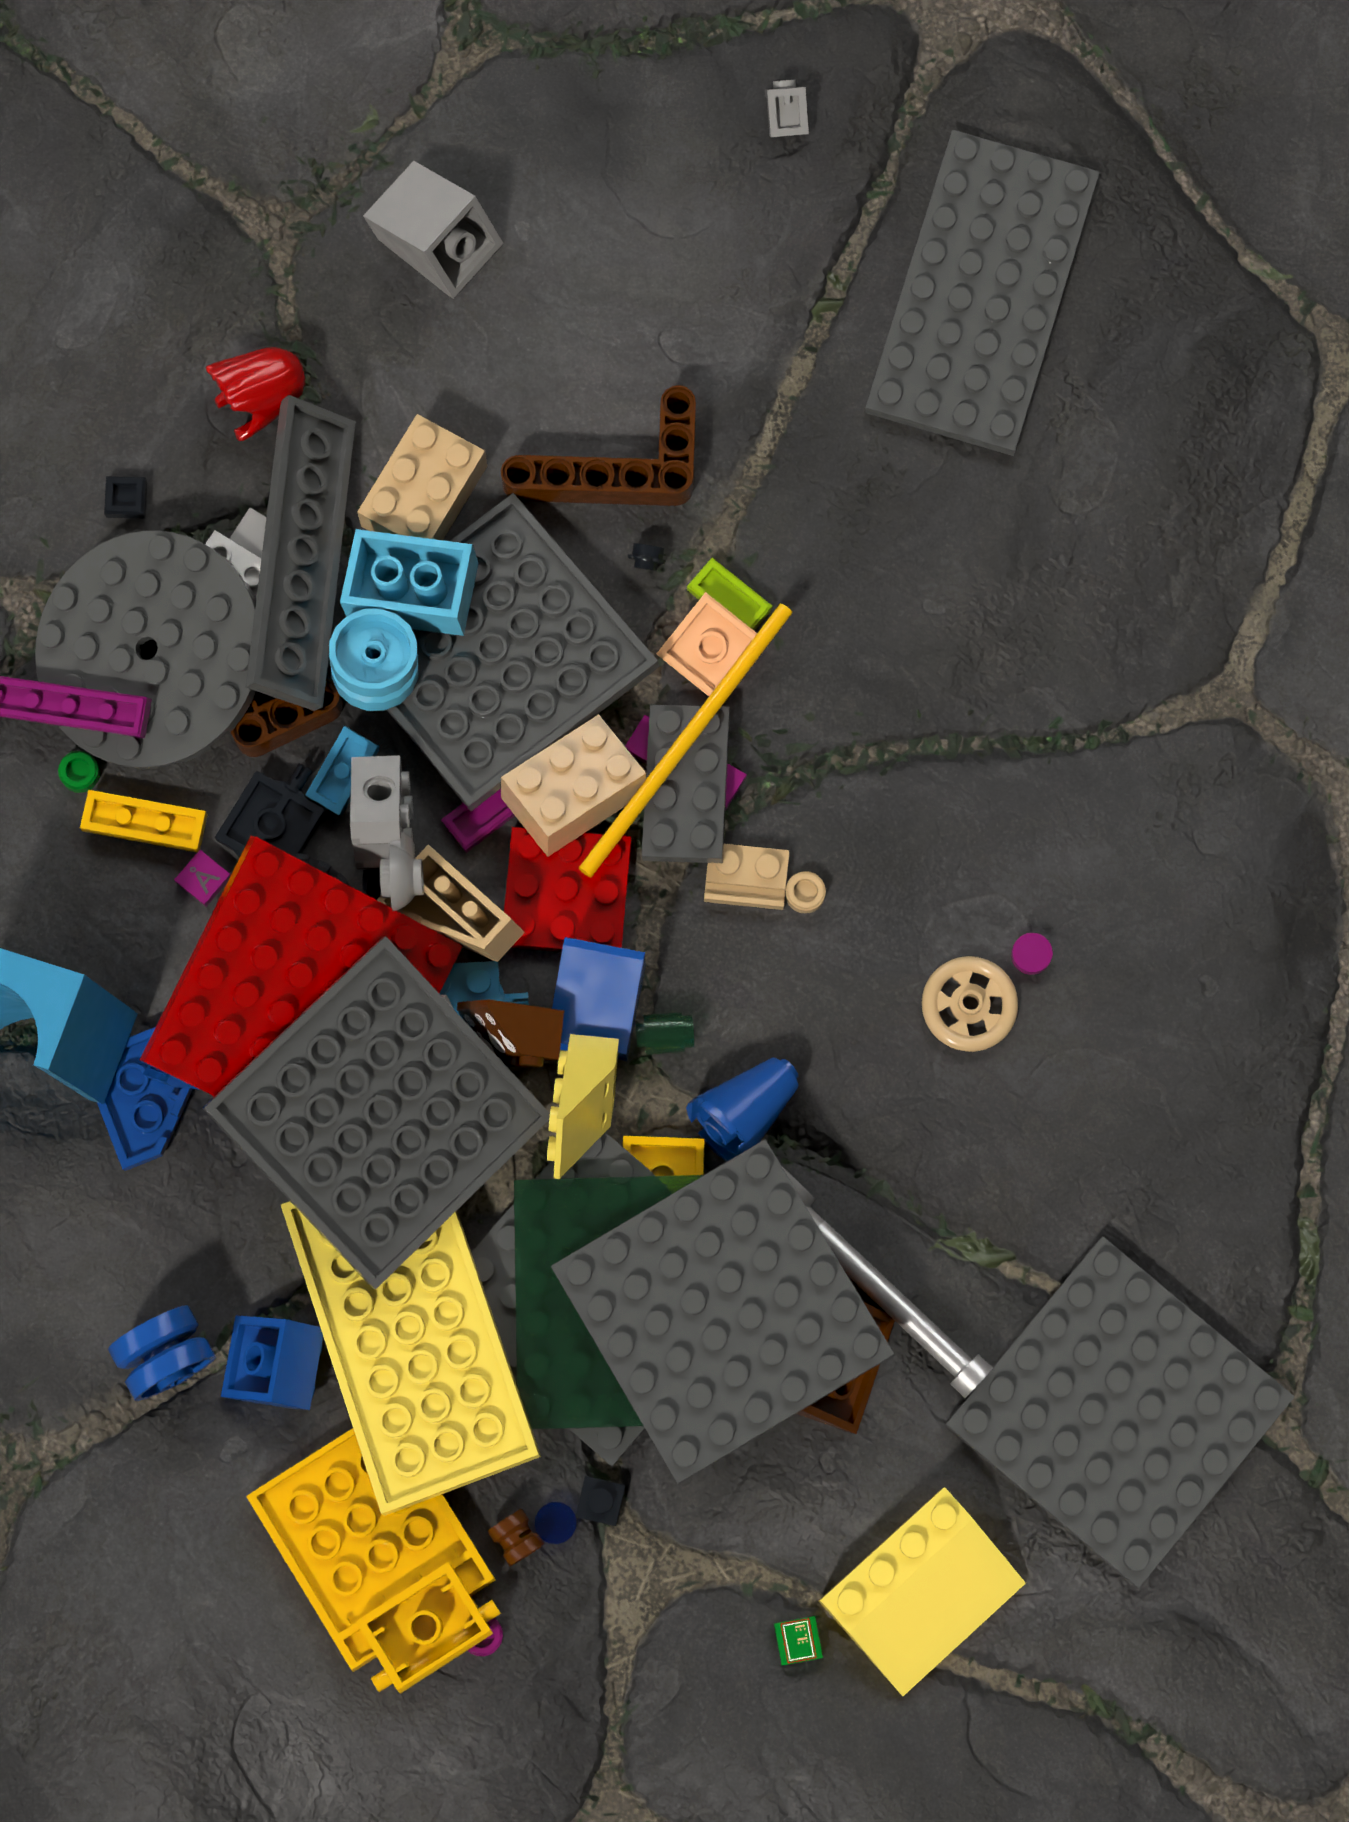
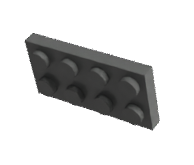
(689, 808)

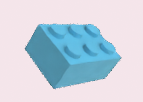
(413, 577)

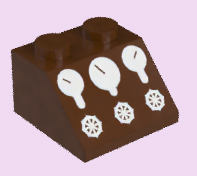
(515, 1031)

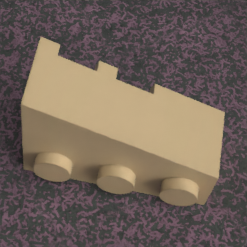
(459, 910)

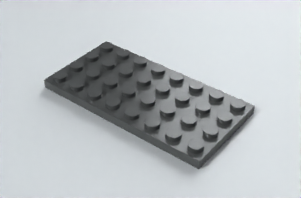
(982, 292)

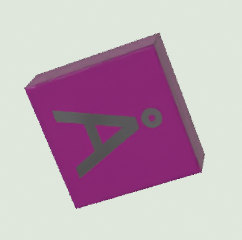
(202, 878)

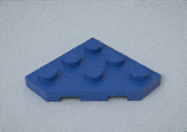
(139, 1109)

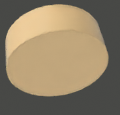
(805, 892)

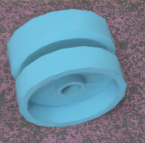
(373, 659)

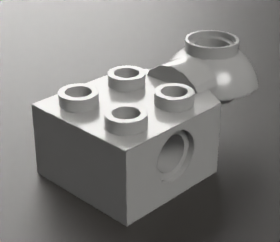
(382, 829)

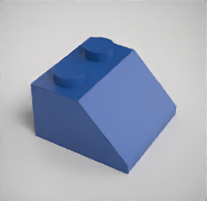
(272, 1362)

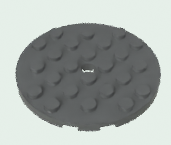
(161, 591)

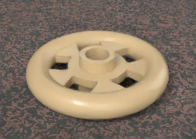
(957, 1035)

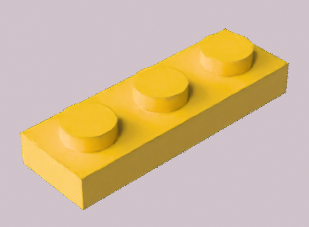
(143, 821)

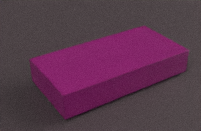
(474, 826)

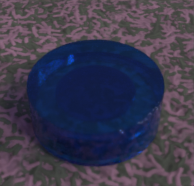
(555, 1523)

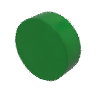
(79, 771)

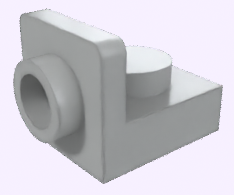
(787, 109)

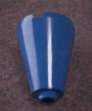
(744, 1107)

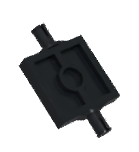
(273, 813)

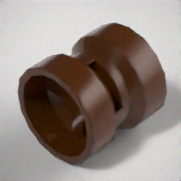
(516, 1537)

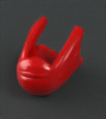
(257, 385)

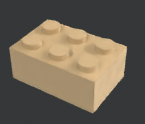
(423, 483)
(572, 785)

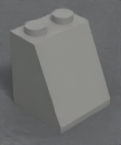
(434, 227)

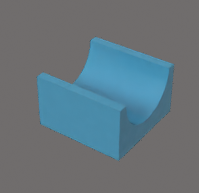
(76, 1021)

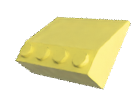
(922, 1591)

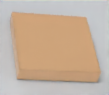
(706, 644)

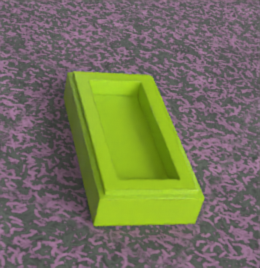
(730, 593)

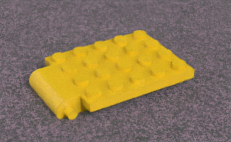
(377, 1581)

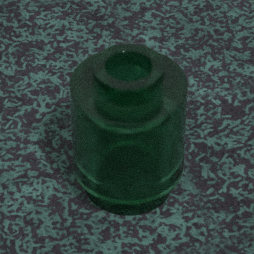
(665, 1033)

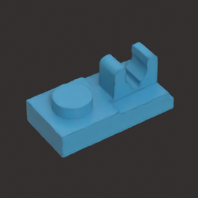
(333, 780)

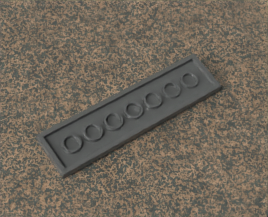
(301, 554)

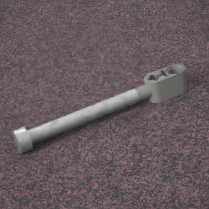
(967, 1372)

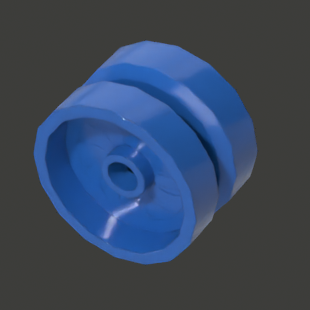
(161, 1353)

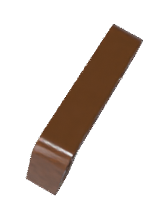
(616, 470)
(275, 734)

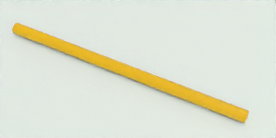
(685, 740)

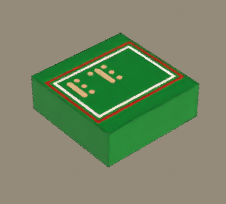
(798, 1640)

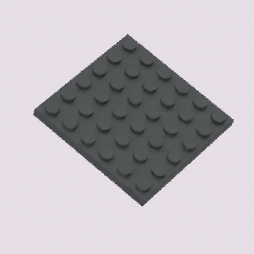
(532, 661)
(378, 1112)
(722, 1311)
(1119, 1412)

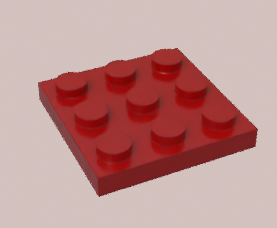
(558, 901)

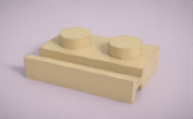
(748, 877)

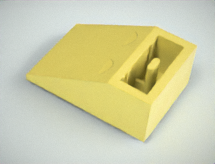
(583, 1098)

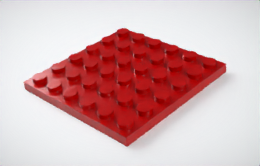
(270, 954)

